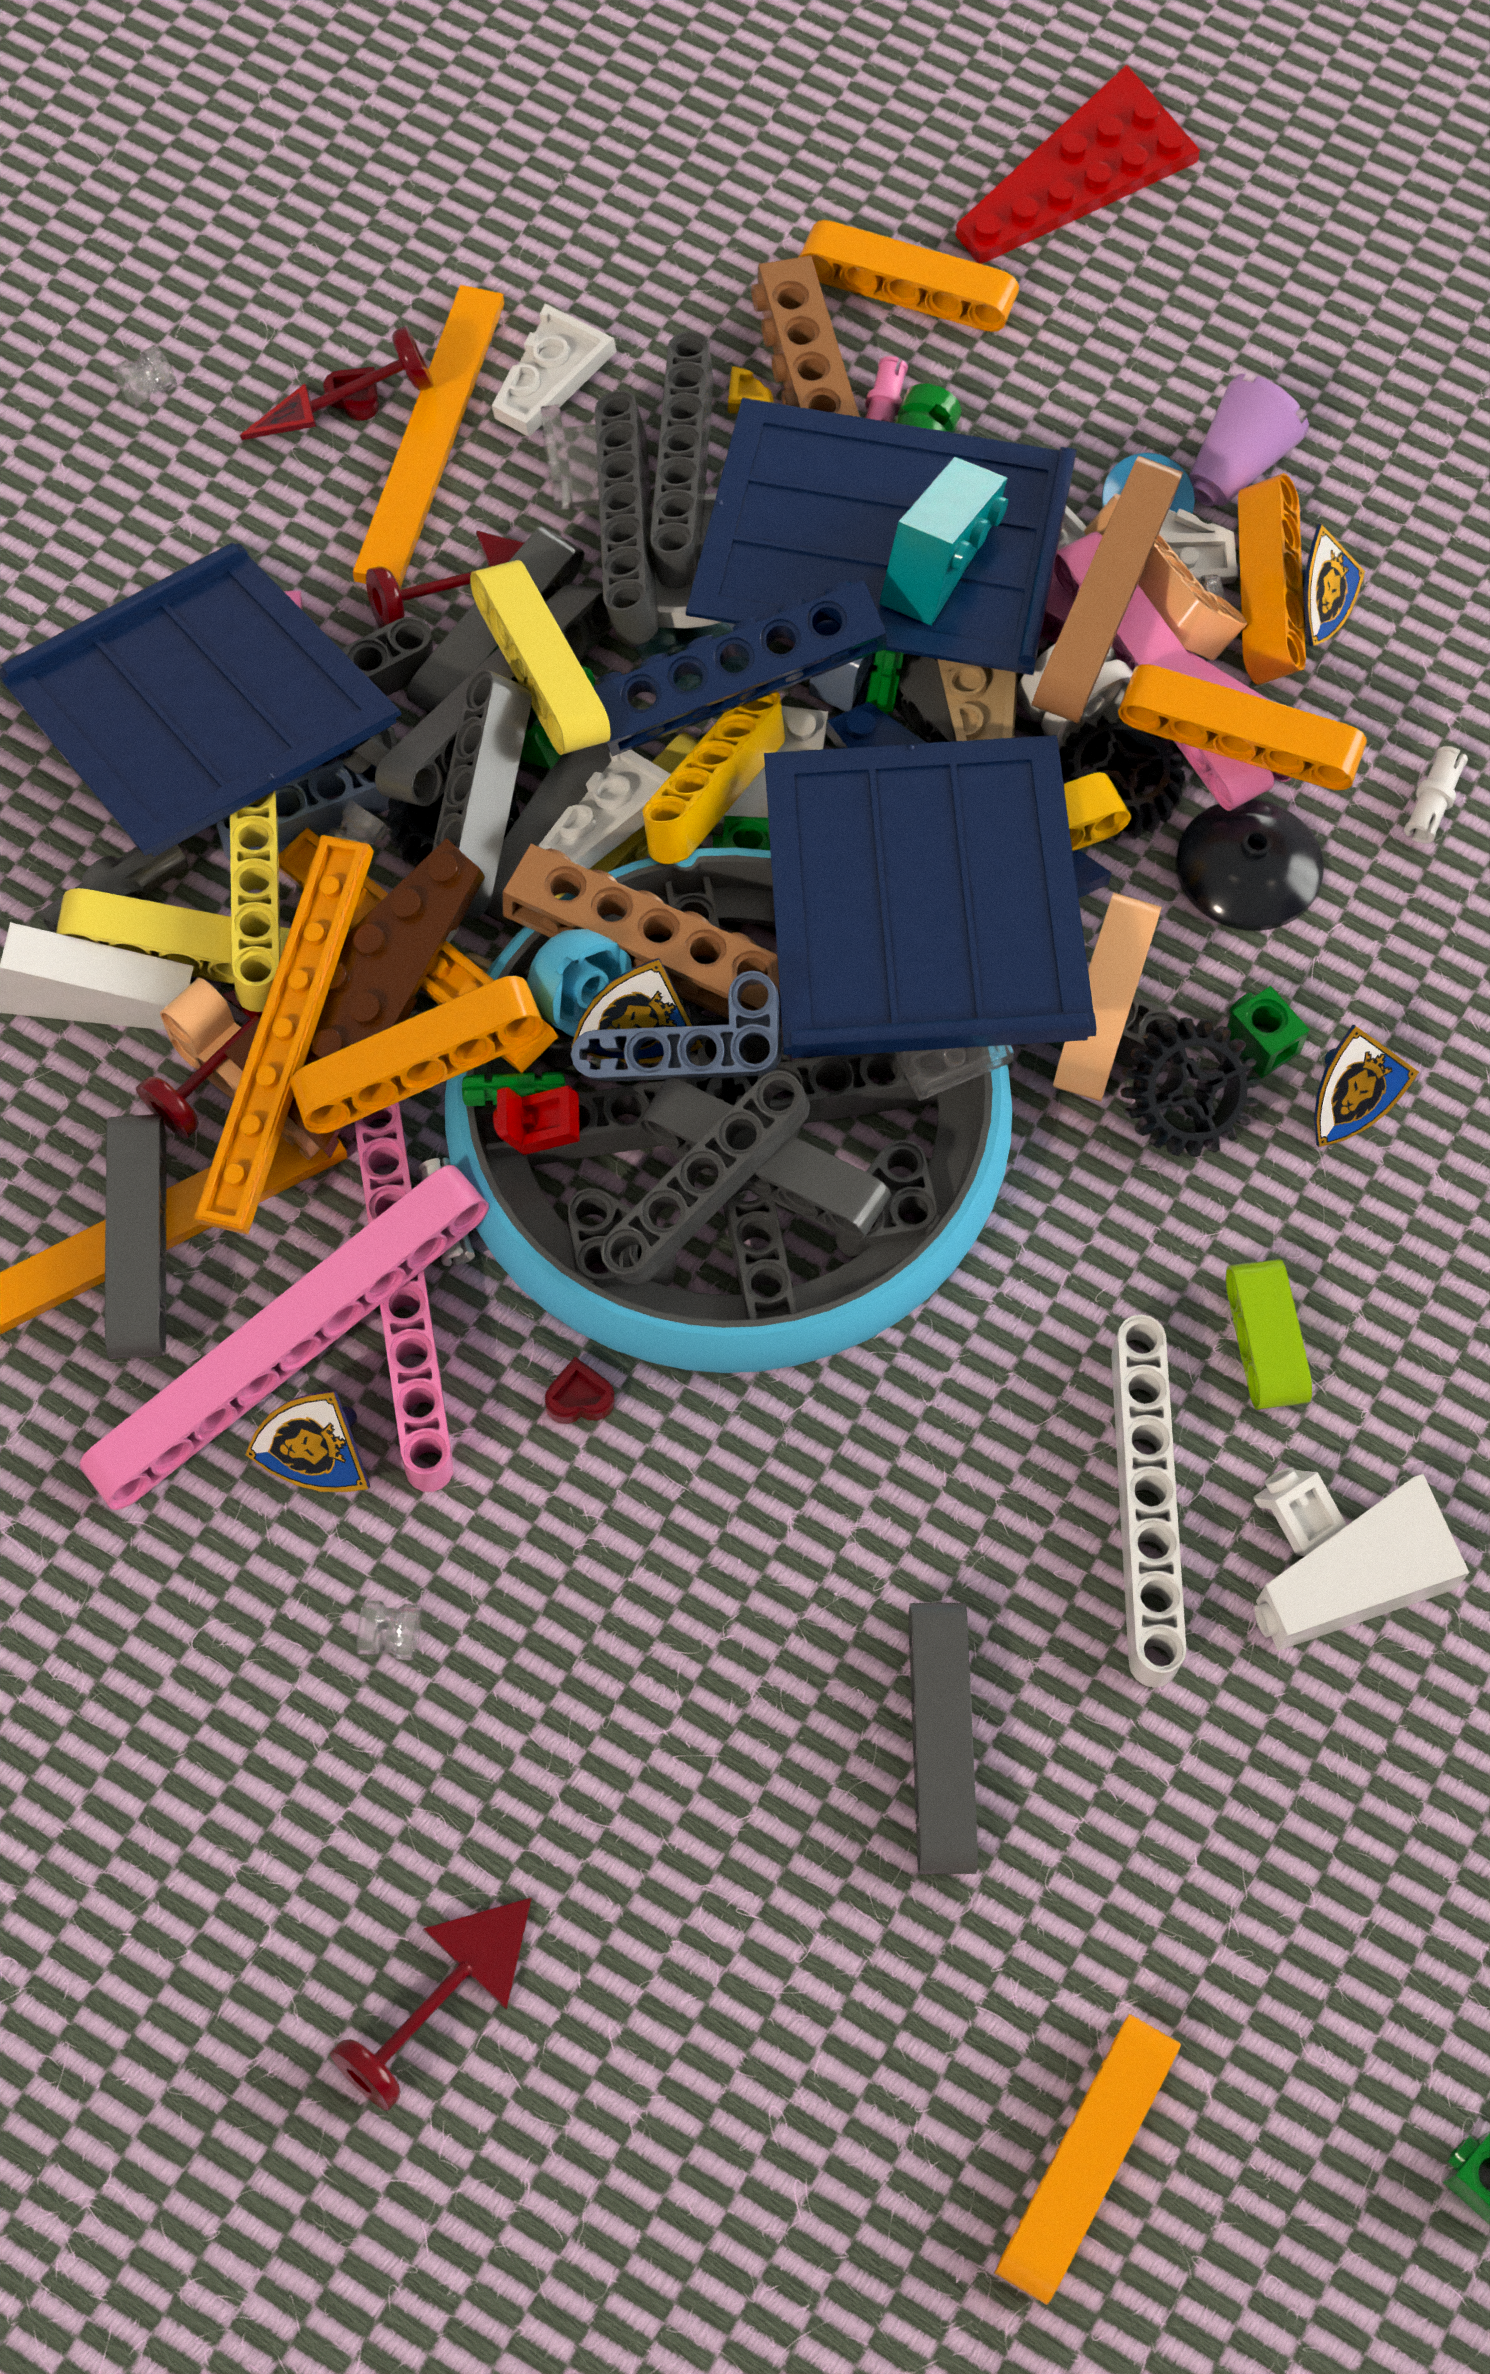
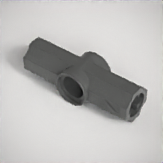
(128, 876)

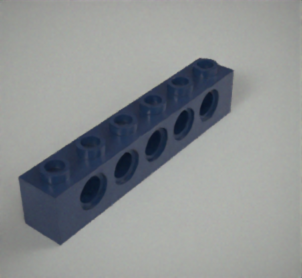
(765, 674)

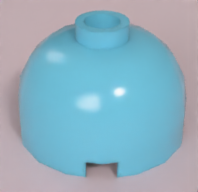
(571, 973)

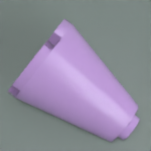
(1245, 439)

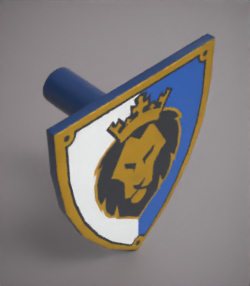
(1329, 586)
(636, 1000)
(1358, 1087)
(311, 1444)

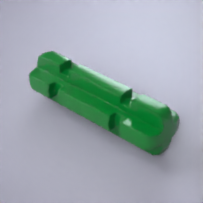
(884, 680)
(478, 1090)

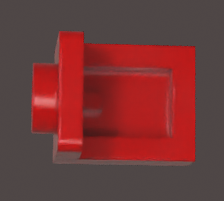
(538, 1119)

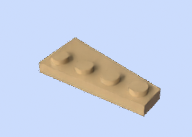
(979, 700)

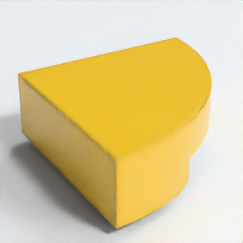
(745, 386)

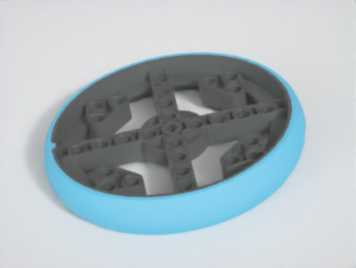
(745, 1332)

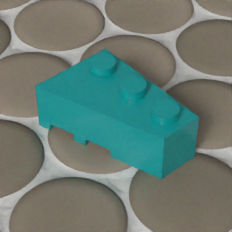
(941, 538)

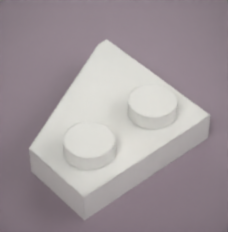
(1201, 546)

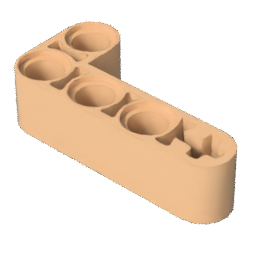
(1195, 616)
(1113, 983)
(200, 1025)

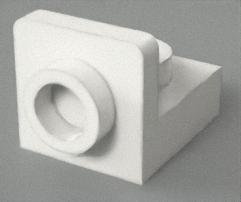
(1301, 1508)

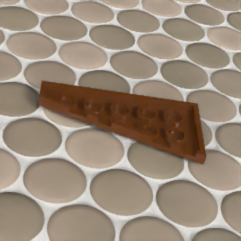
(386, 962)

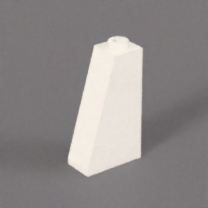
(85, 980)
(1367, 1569)

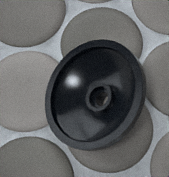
(1248, 885)

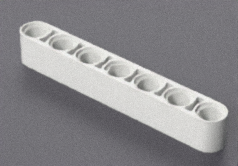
(1145, 1522)

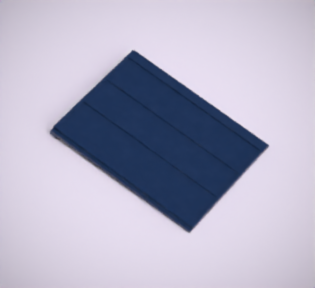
(820, 503)
(195, 698)
(925, 898)

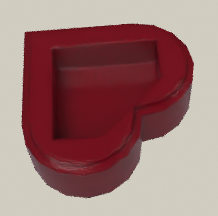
(357, 406)
(579, 1394)

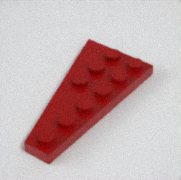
(1093, 159)

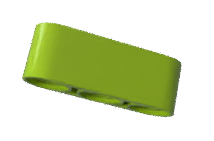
(1268, 1334)

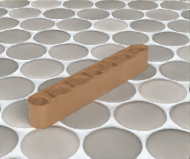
(1107, 590)

